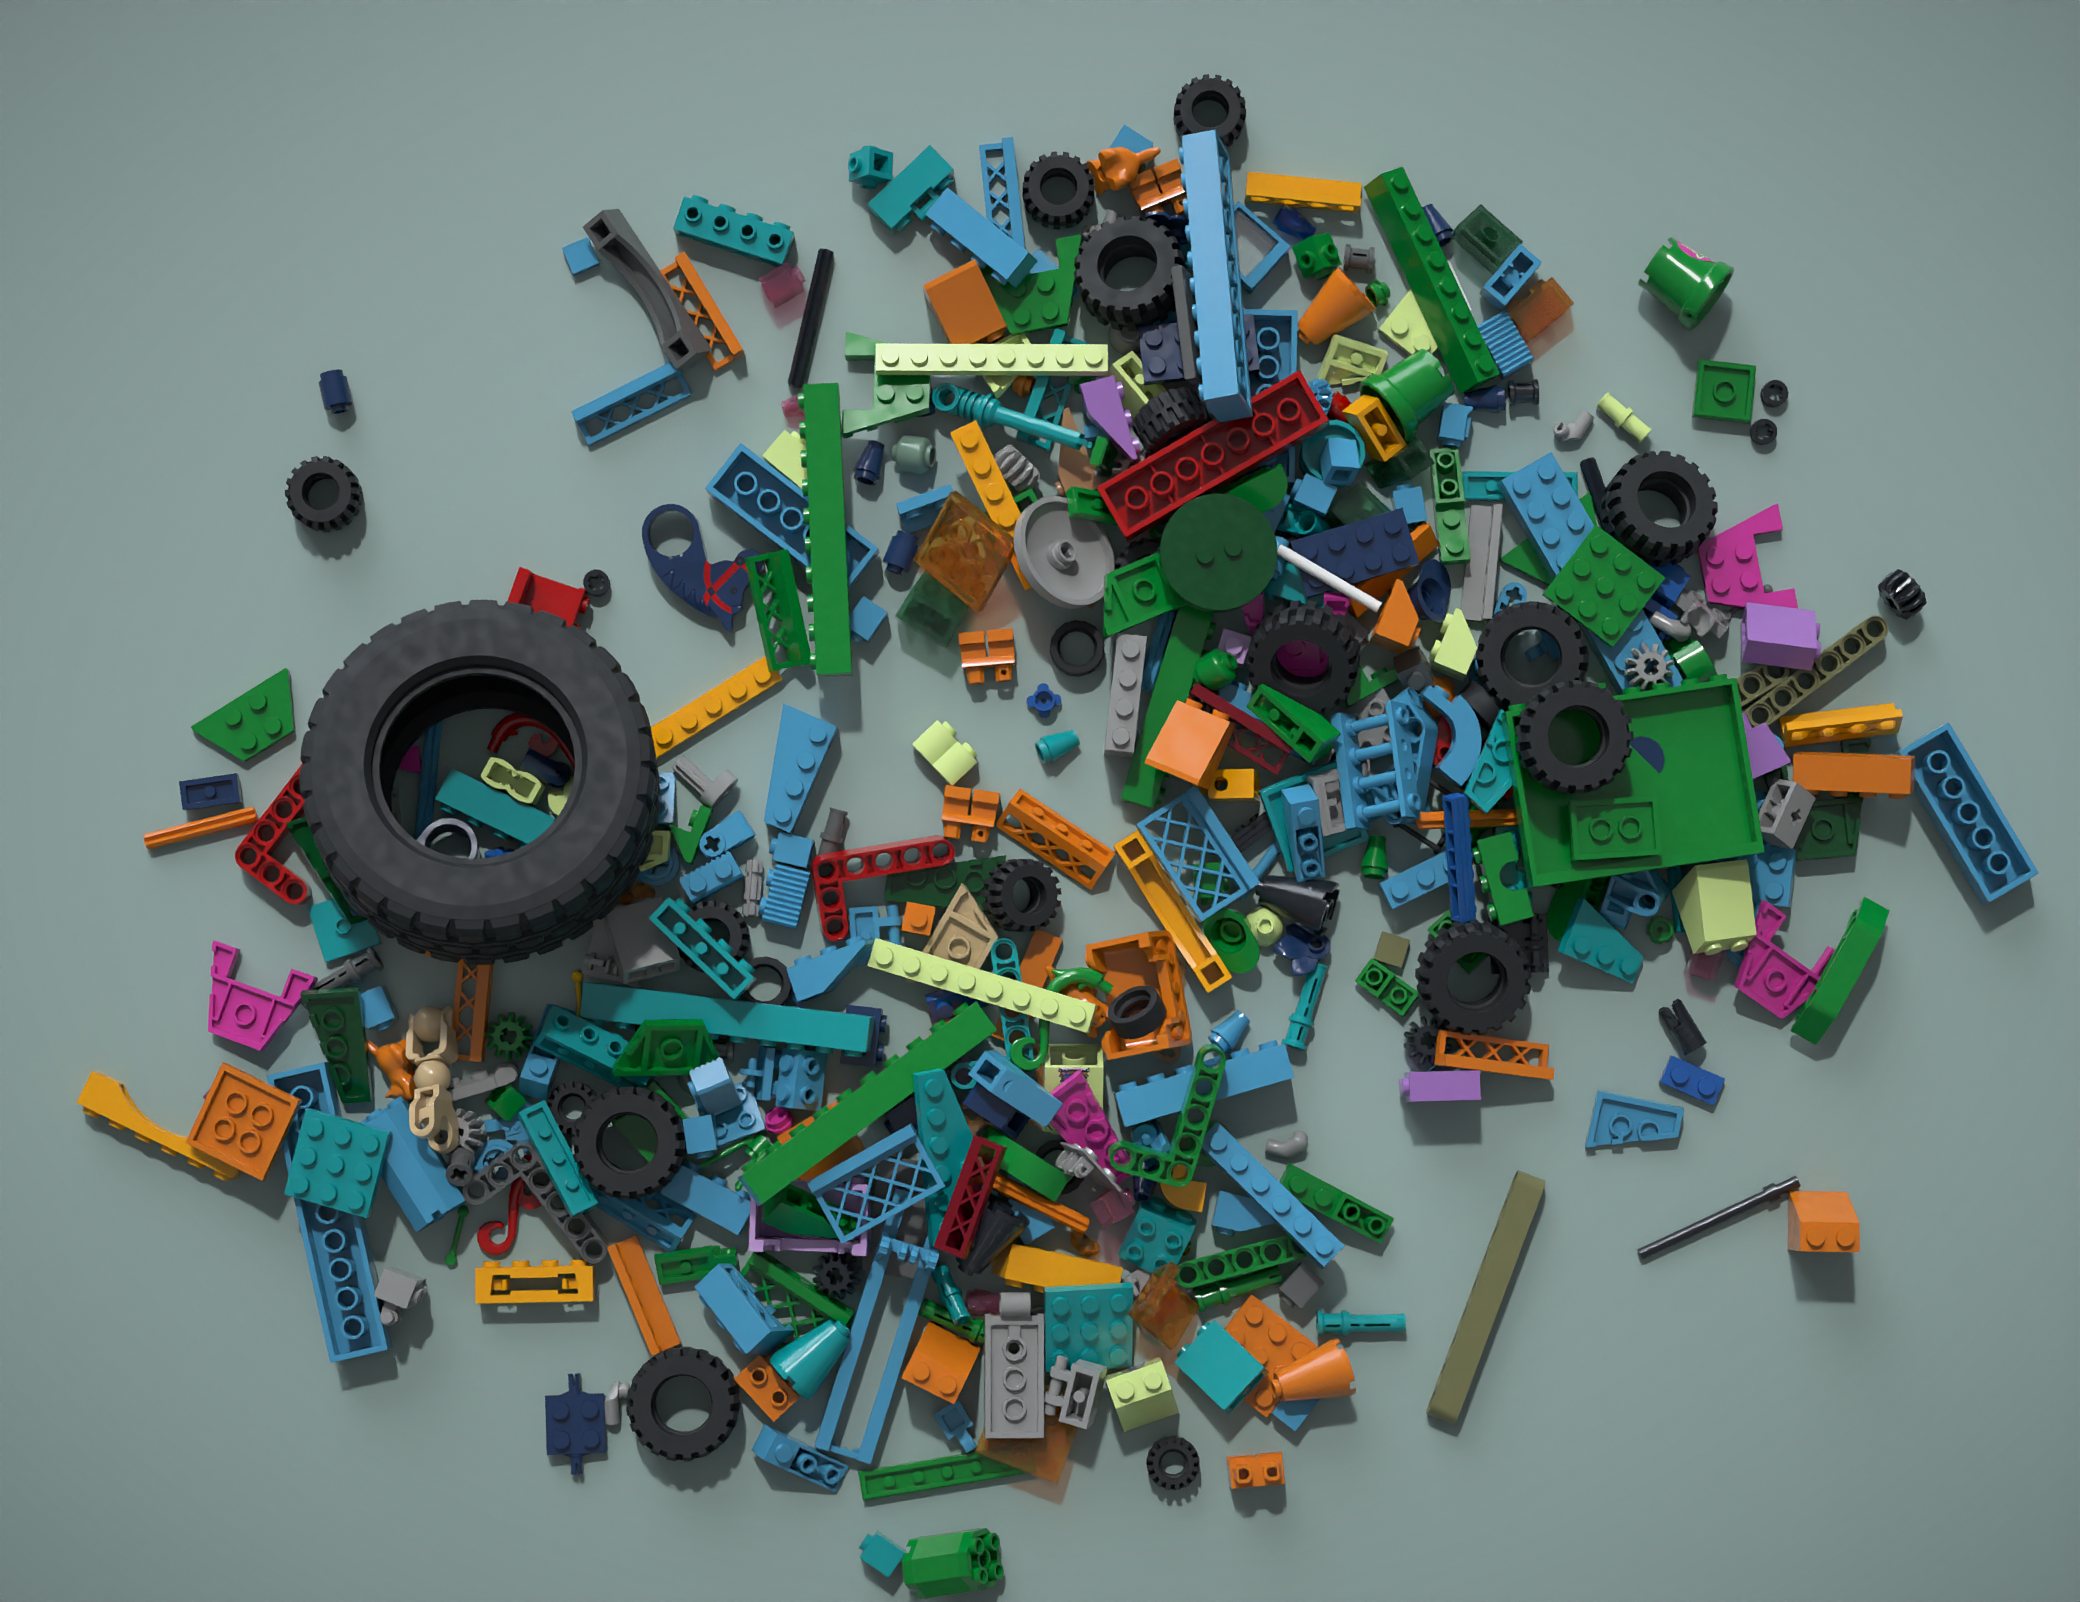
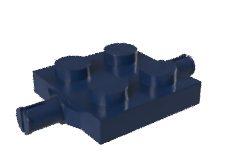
(575, 1423)

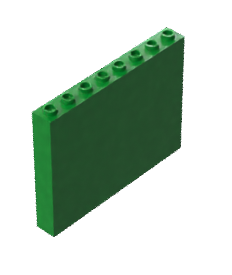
(1702, 790)

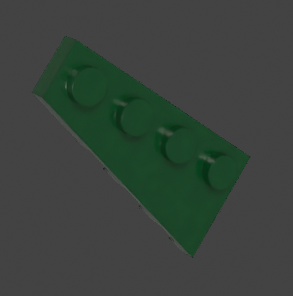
(939, 884)
(342, 1037)

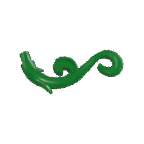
(1065, 977)

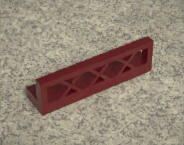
(1249, 724)
(966, 1195)

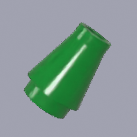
(1374, 861)

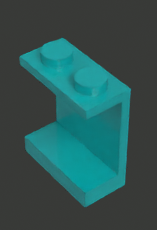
(1220, 1366)

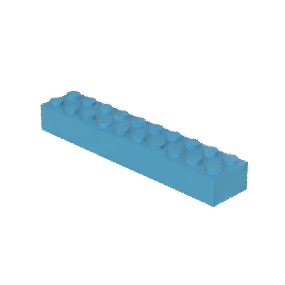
(1216, 276)
(1556, 527)
(333, 1239)

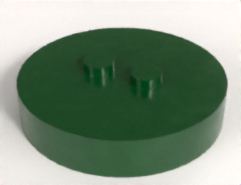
(1217, 553)

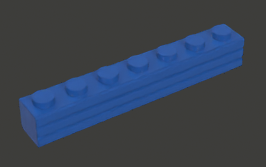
(1459, 857)

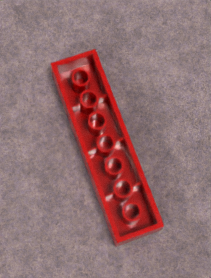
(1213, 456)

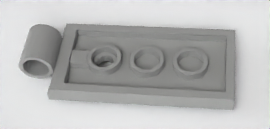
(1014, 1380)

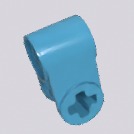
(731, 833)

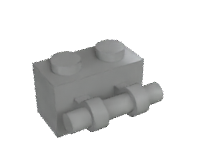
(398, 1290)
(1081, 1393)

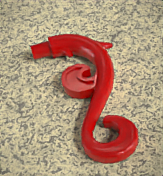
(507, 727)
(516, 1198)

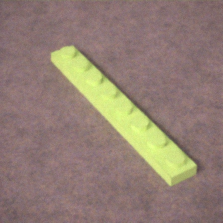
(992, 359)
(982, 985)

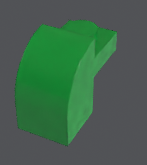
(1690, 659)

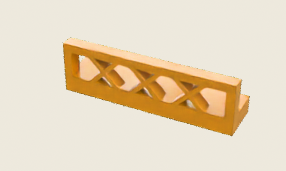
(1303, 192)
(1840, 724)

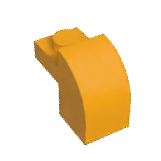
(1186, 1197)

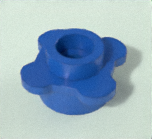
(1043, 708)

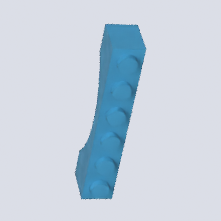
(1271, 1195)

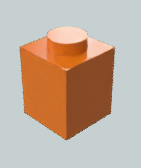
(918, 919)

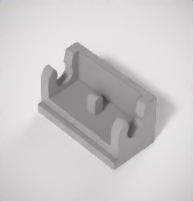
(1328, 791)

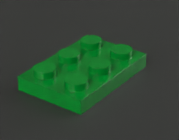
(1615, 828)

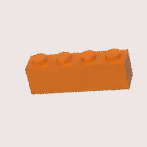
(1855, 773)

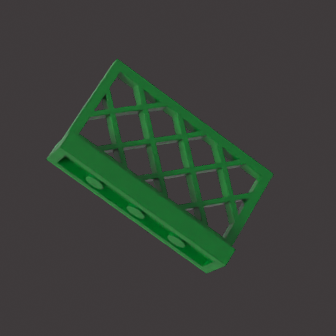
(800, 1288)

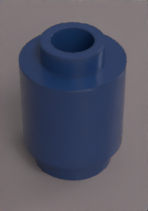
(335, 391)
(901, 552)

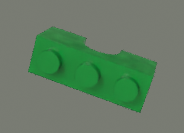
(1492, 855)

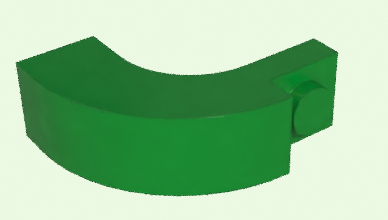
(1028, 1167)

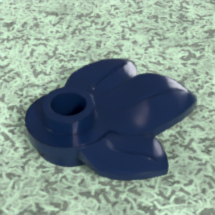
(1175, 224)
(1299, 949)

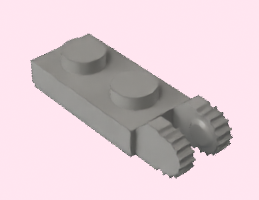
(483, 1080)

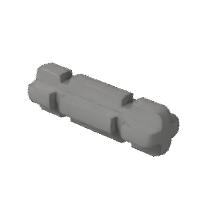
(752, 888)

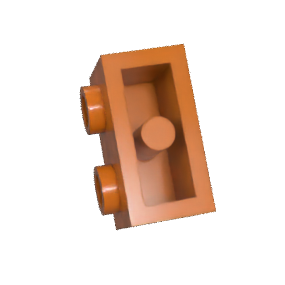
(767, 1387)

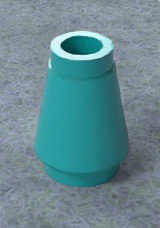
(1055, 746)

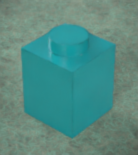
(881, 1553)

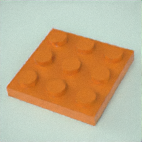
(243, 1121)
(1270, 1342)

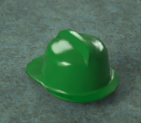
(1232, 940)

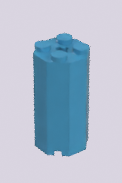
(414, 1169)

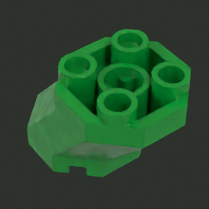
(952, 1563)

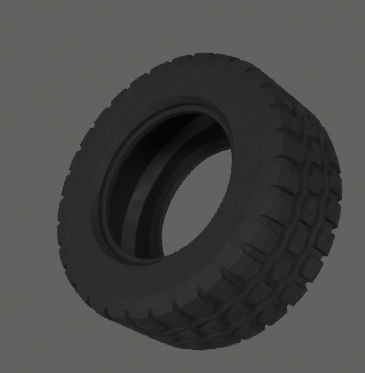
(456, 664)

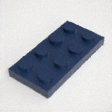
(1163, 356)
(1358, 550)

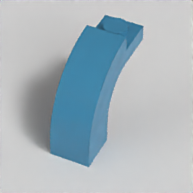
(1465, 733)

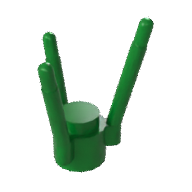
(755, 1149)

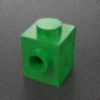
(1208, 882)

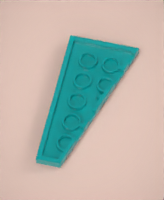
(944, 1137)

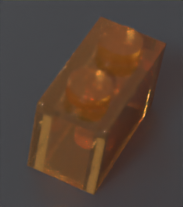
(1539, 309)

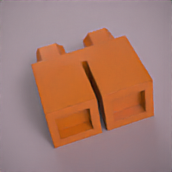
(1168, 179)
(1000, 654)
(956, 812)
(1255, 1471)

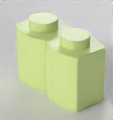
(945, 752)
(518, 784)

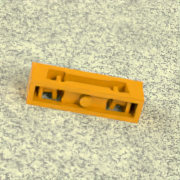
(486, 1282)

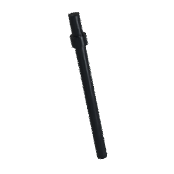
(1769, 1194)

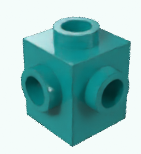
(870, 167)

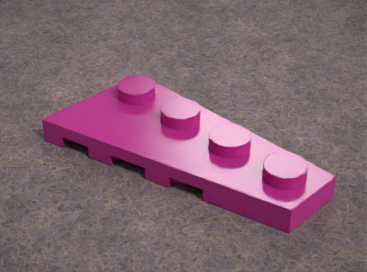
(1085, 1123)

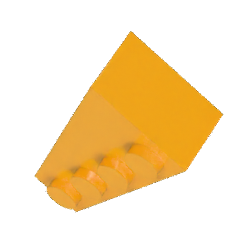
(1051, 1268)

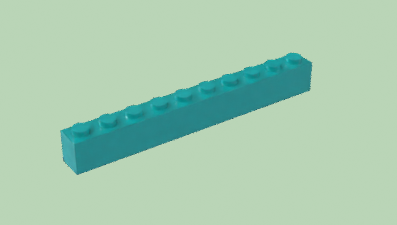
(731, 1018)

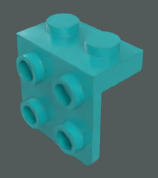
(1157, 1235)

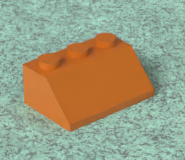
(1397, 623)

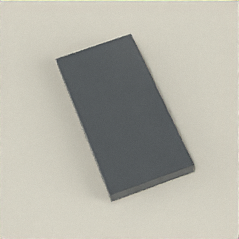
(1186, 324)
(913, 1223)

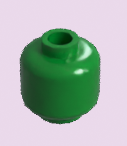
(1215, 670)

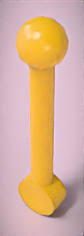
(577, 977)

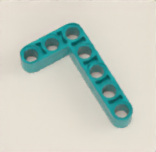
(1009, 1024)

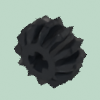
(1902, 594)
(1418, 1035)
(828, 1279)

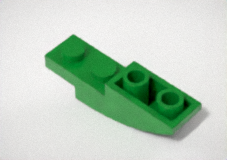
(1449, 506)
(1336, 1204)

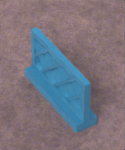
(1215, 836)
(863, 1161)

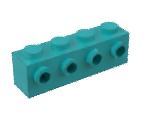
(734, 232)
(492, 807)
(702, 948)
(584, 1046)

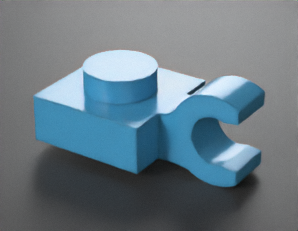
(954, 1422)

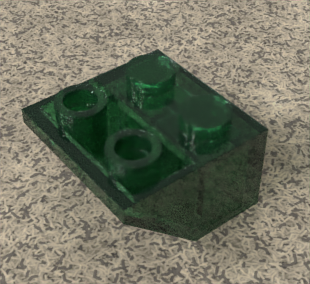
(932, 610)

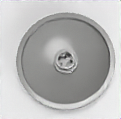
(1062, 554)

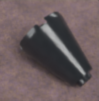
(1302, 903)
(995, 1233)

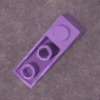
(1106, 412)

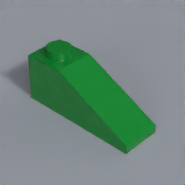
(1296, 724)
(800, 1213)

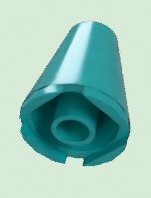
(811, 1357)

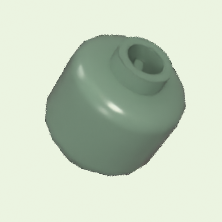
(914, 454)

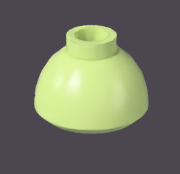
(1265, 925)

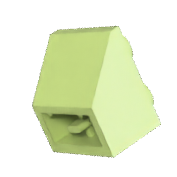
(1456, 649)

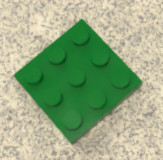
(1603, 586)

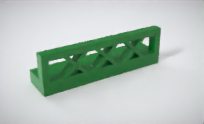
(787, 609)

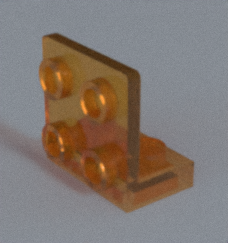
(1164, 1307)

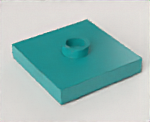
(336, 935)

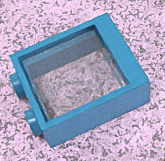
(1254, 243)

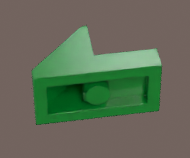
(1364, 688)
(689, 841)

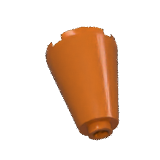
(1333, 309)
(1316, 1375)

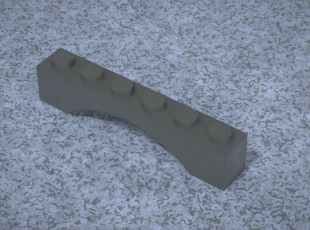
(675, 327)

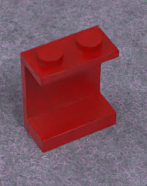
(549, 596)

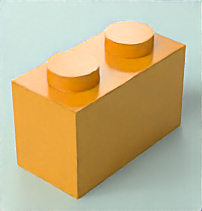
(1375, 427)

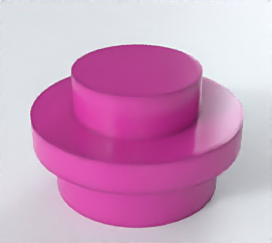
(778, 1120)

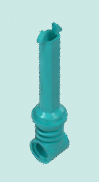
(989, 412)

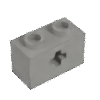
(1784, 813)

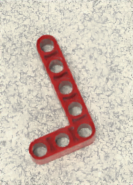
(265, 848)
(868, 869)

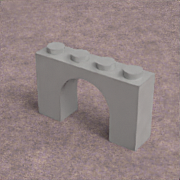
(1125, 695)

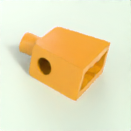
(1242, 786)

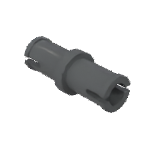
(832, 834)

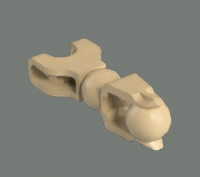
(431, 1100)

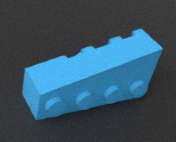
(797, 762)

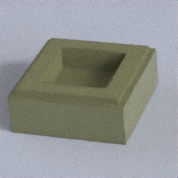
(1391, 949)

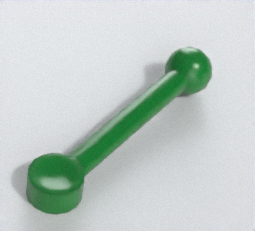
(451, 1258)

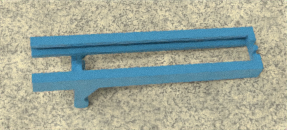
(927, 1262)

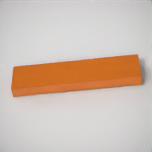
(1424, 543)
(1038, 955)

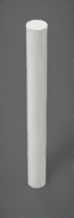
(1328, 578)

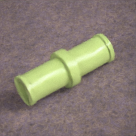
(1624, 417)

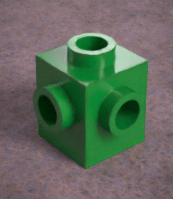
(1317, 256)

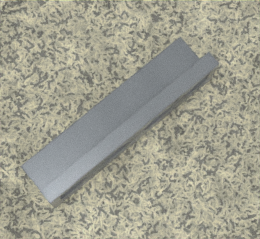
(1481, 571)

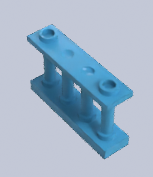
(1349, 766)

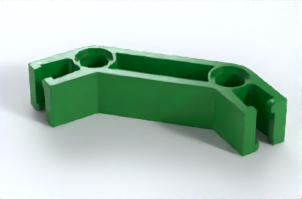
(1842, 971)

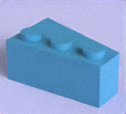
(741, 1312)

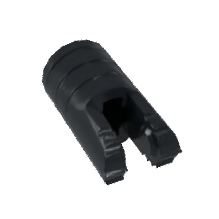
(1686, 1032)

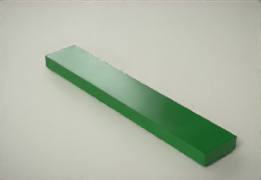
(930, 1475)

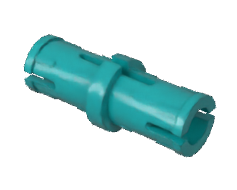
(950, 1295)

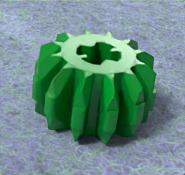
(512, 1026)

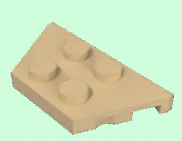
(962, 932)

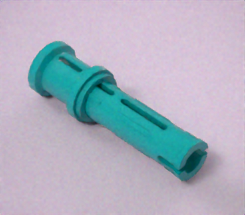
(1301, 1020)
(1344, 1323)

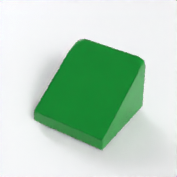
(505, 1101)

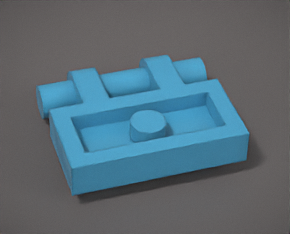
(866, 923)

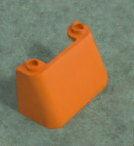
(1143, 961)

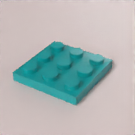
(1272, 802)
(337, 1163)
(1088, 1324)

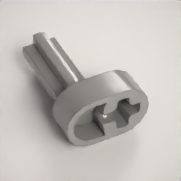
(712, 791)

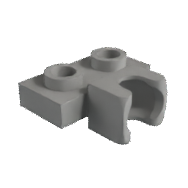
(1700, 615)

